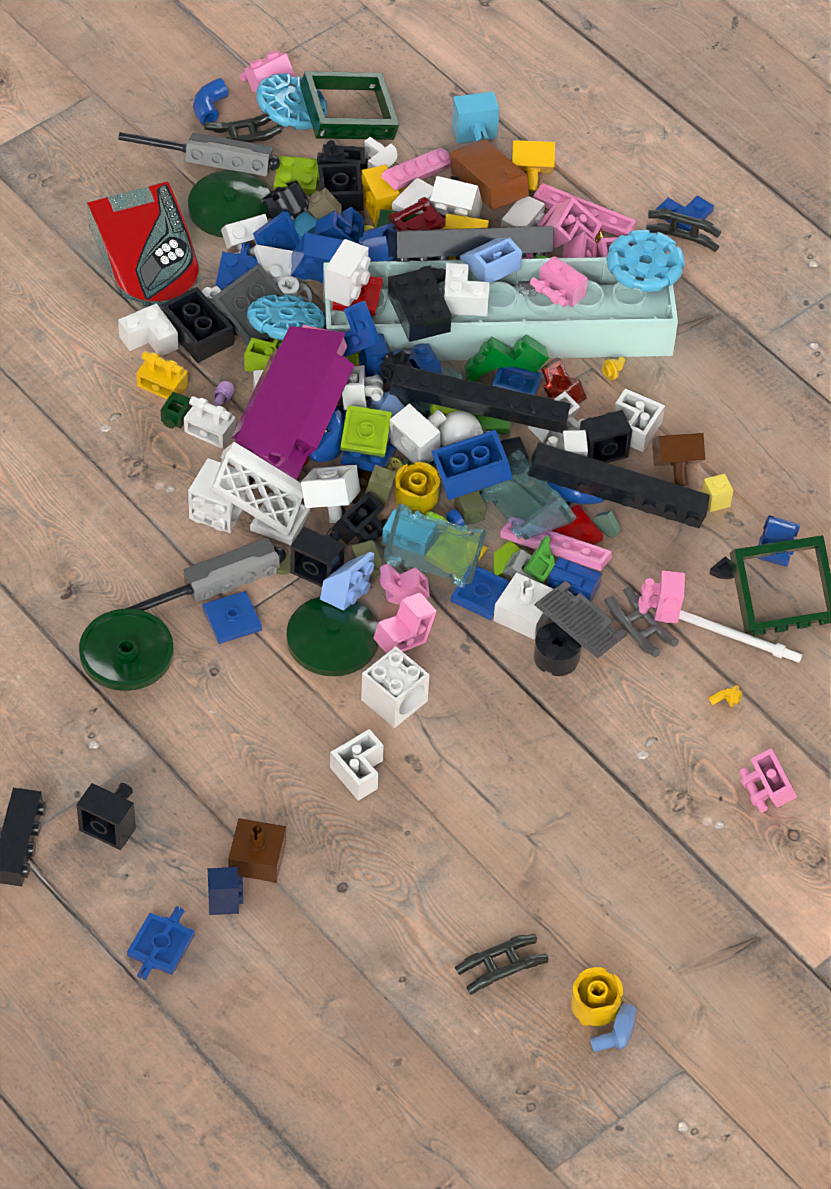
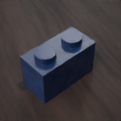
(224, 890)

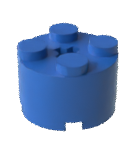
(377, 242)
(775, 531)

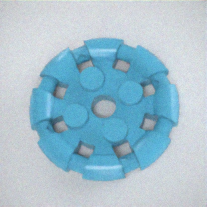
(277, 93)
(644, 248)
(276, 314)

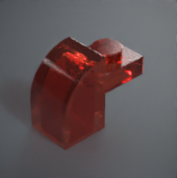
(558, 381)

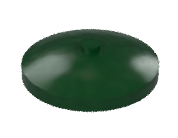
(225, 199)
(332, 639)
(126, 649)

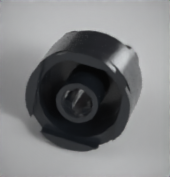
(287, 199)
(556, 650)

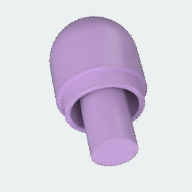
(223, 393)

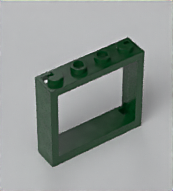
(349, 127)
(780, 625)

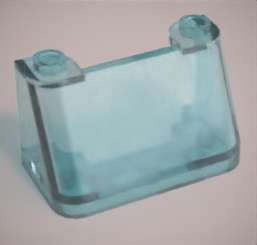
(528, 502)
(433, 546)

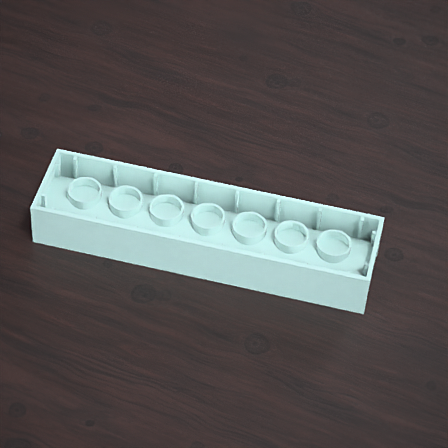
(602, 324)

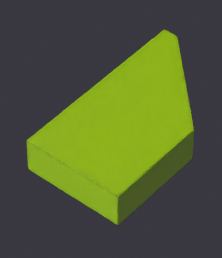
(502, 557)

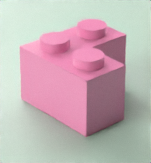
(571, 220)
(408, 627)

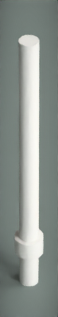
(778, 650)

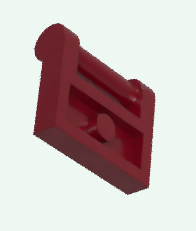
(427, 220)

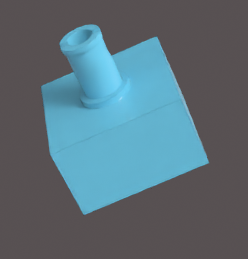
(475, 117)

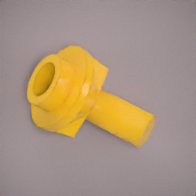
(612, 367)
(732, 696)

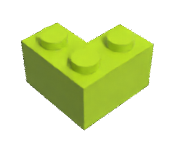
(259, 353)

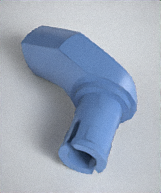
(620, 1033)

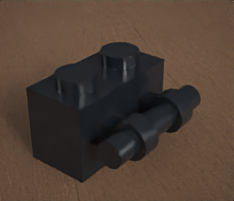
(359, 517)

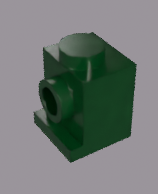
(173, 414)

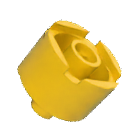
(417, 487)
(596, 997)

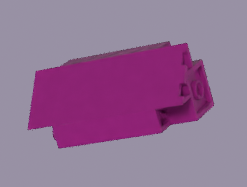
(294, 398)

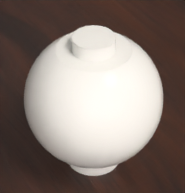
(458, 427)

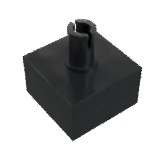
(316, 555)
(107, 814)

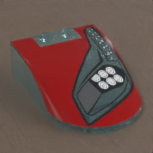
(145, 244)

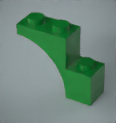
(494, 354)

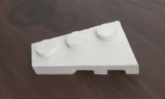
(275, 262)

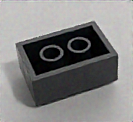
(419, 304)
(199, 324)

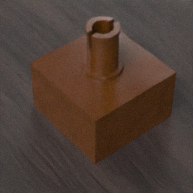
(678, 452)
(257, 849)

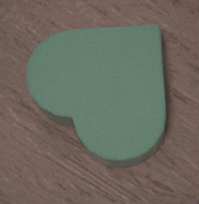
(607, 523)

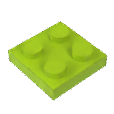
(298, 168)
(366, 431)

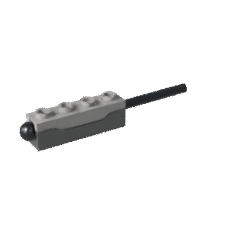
(217, 152)
(223, 573)

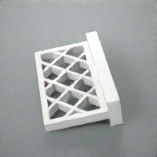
(264, 475)

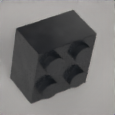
(343, 183)
(607, 436)

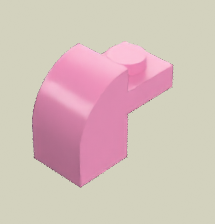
(402, 585)

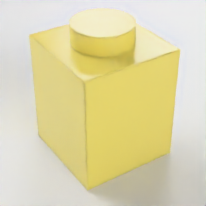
(719, 491)

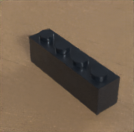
(18, 835)

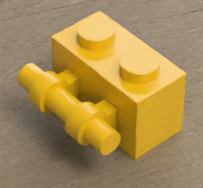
(161, 375)

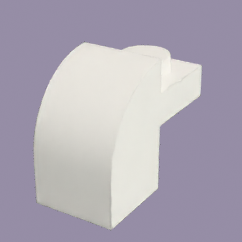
(378, 154)

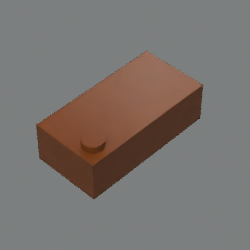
(494, 174)

